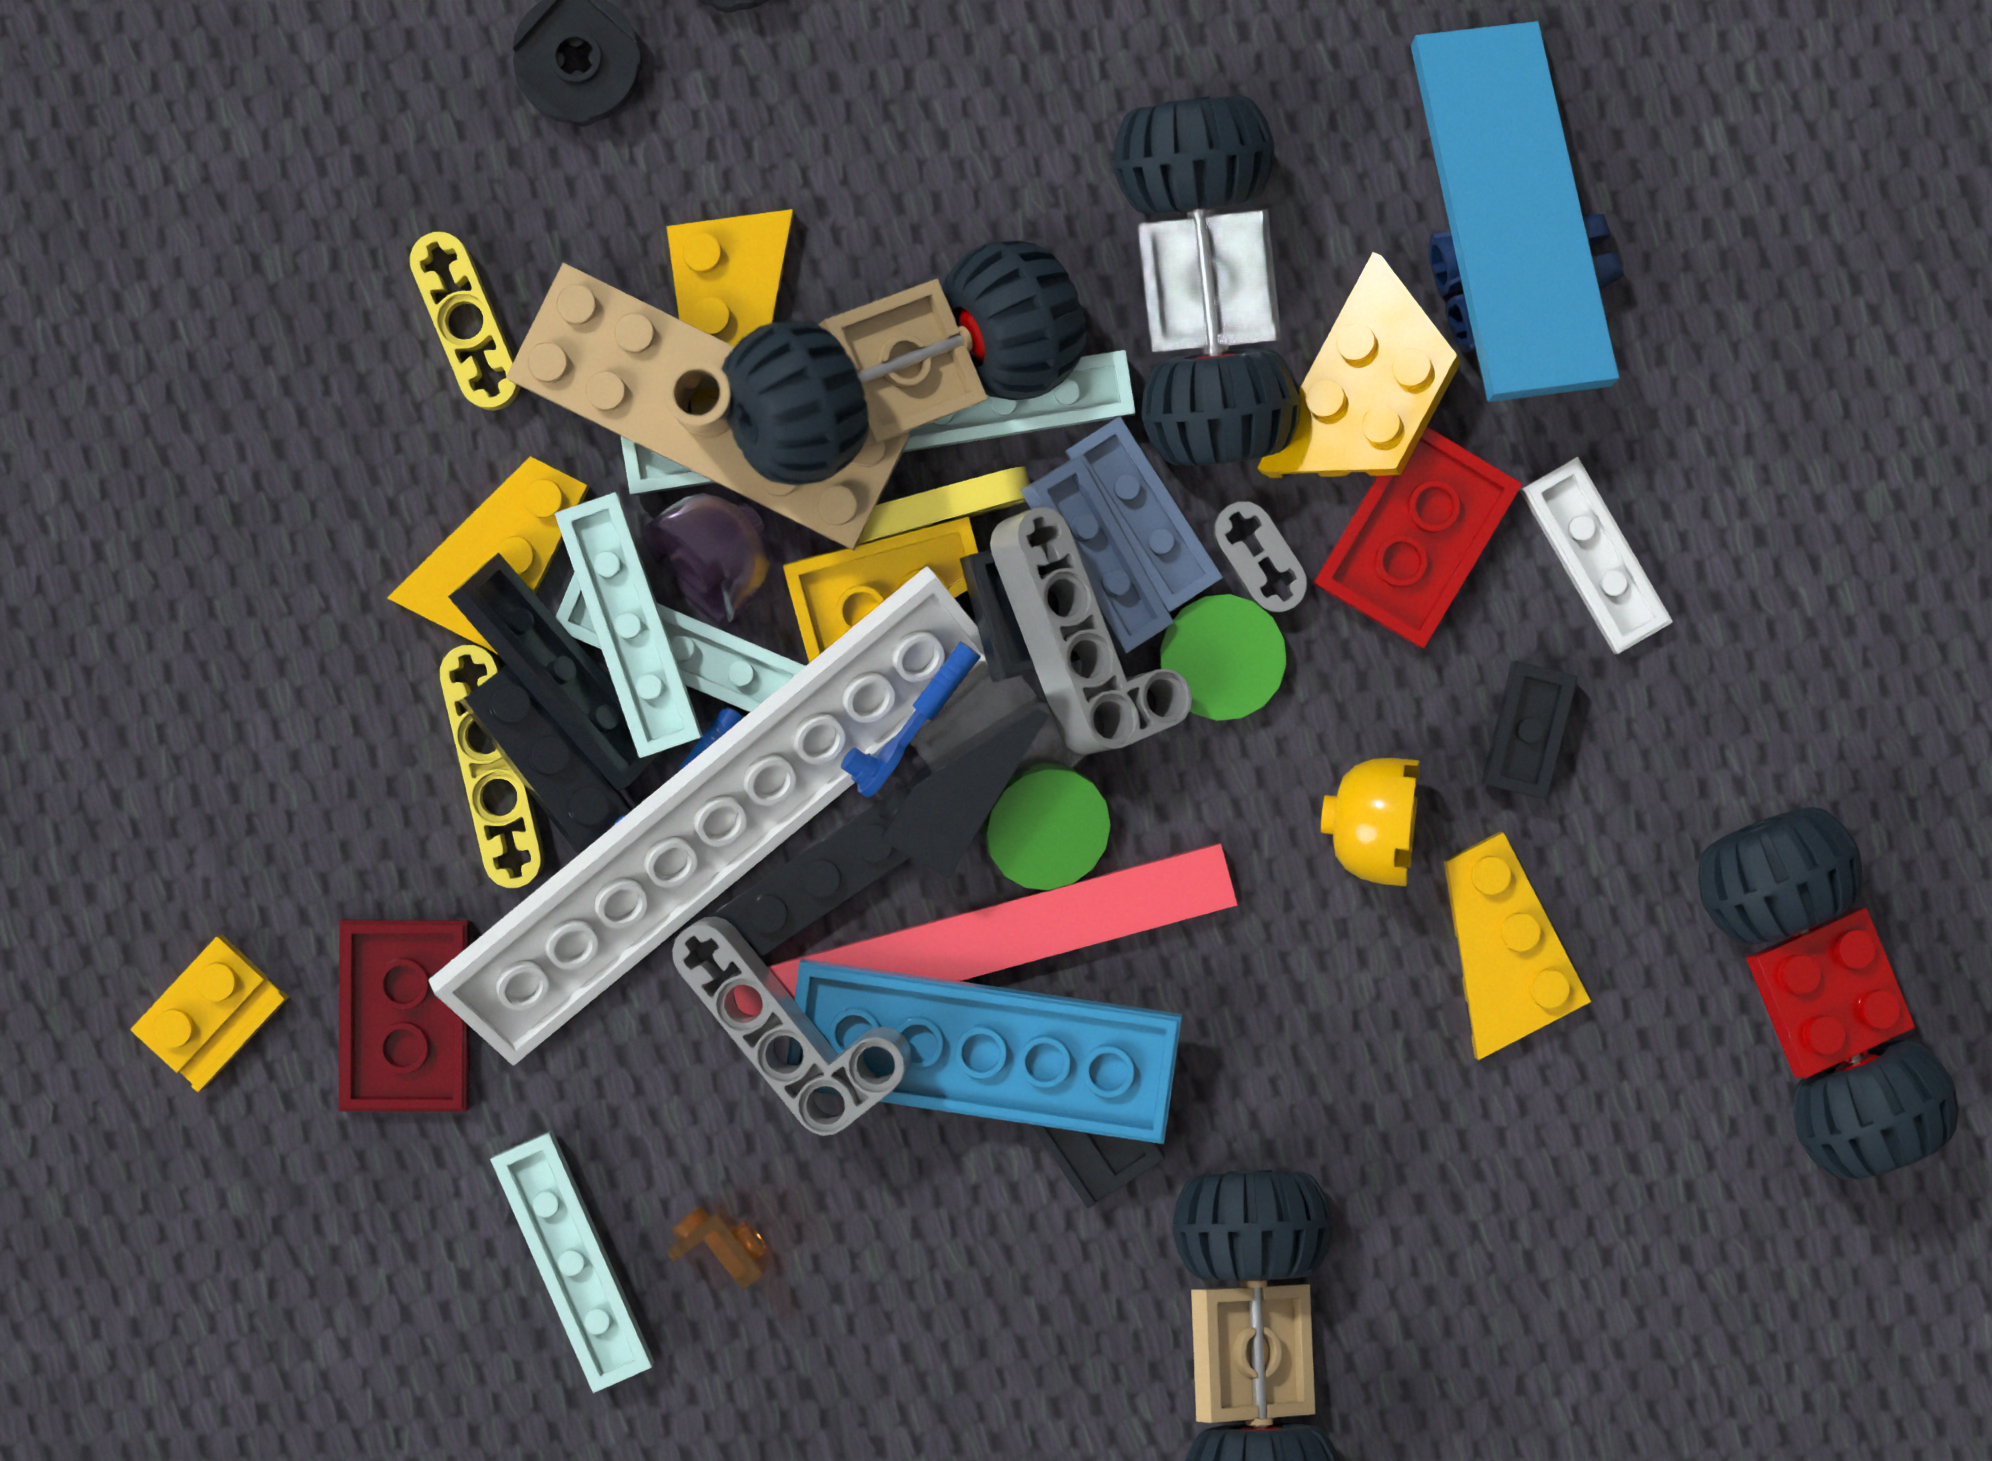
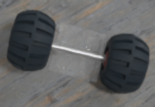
(1208, 280)

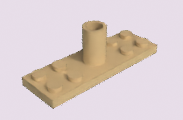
(635, 377)

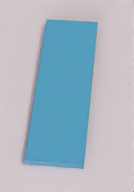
(1513, 212)
(1002, 1049)

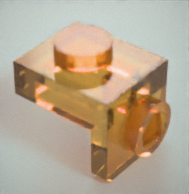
(734, 1245)

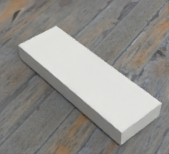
(1596, 556)

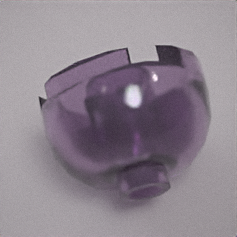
(714, 550)

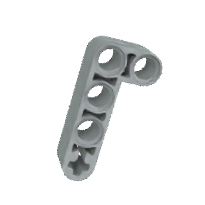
(1080, 628)
(782, 1017)

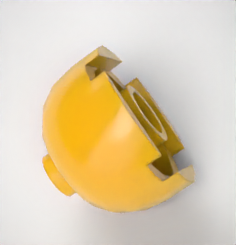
(1374, 819)

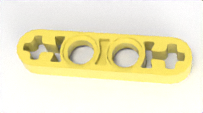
(482, 768)

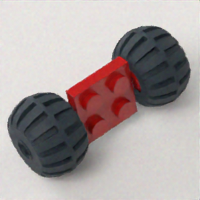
(1829, 994)

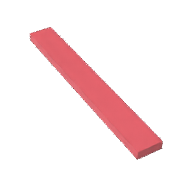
(1035, 923)

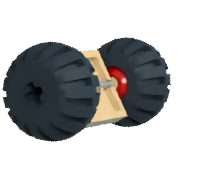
(819, 392)
(1255, 1337)

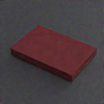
(395, 1035)

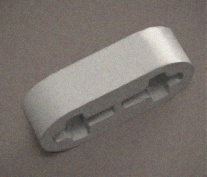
(1273, 549)

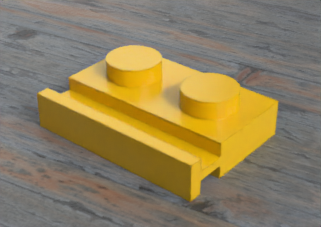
(209, 1013)

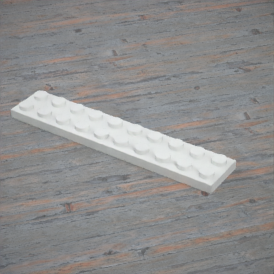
(705, 824)

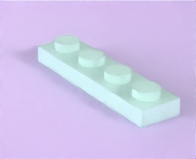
(628, 624)
(705, 655)
(572, 1261)

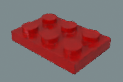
(1417, 537)

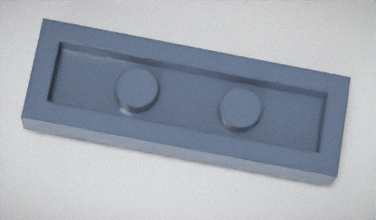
(1147, 514)
(1115, 574)

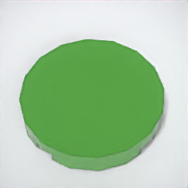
(1226, 654)
(1047, 827)

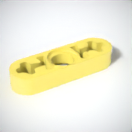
(462, 271)
(956, 500)

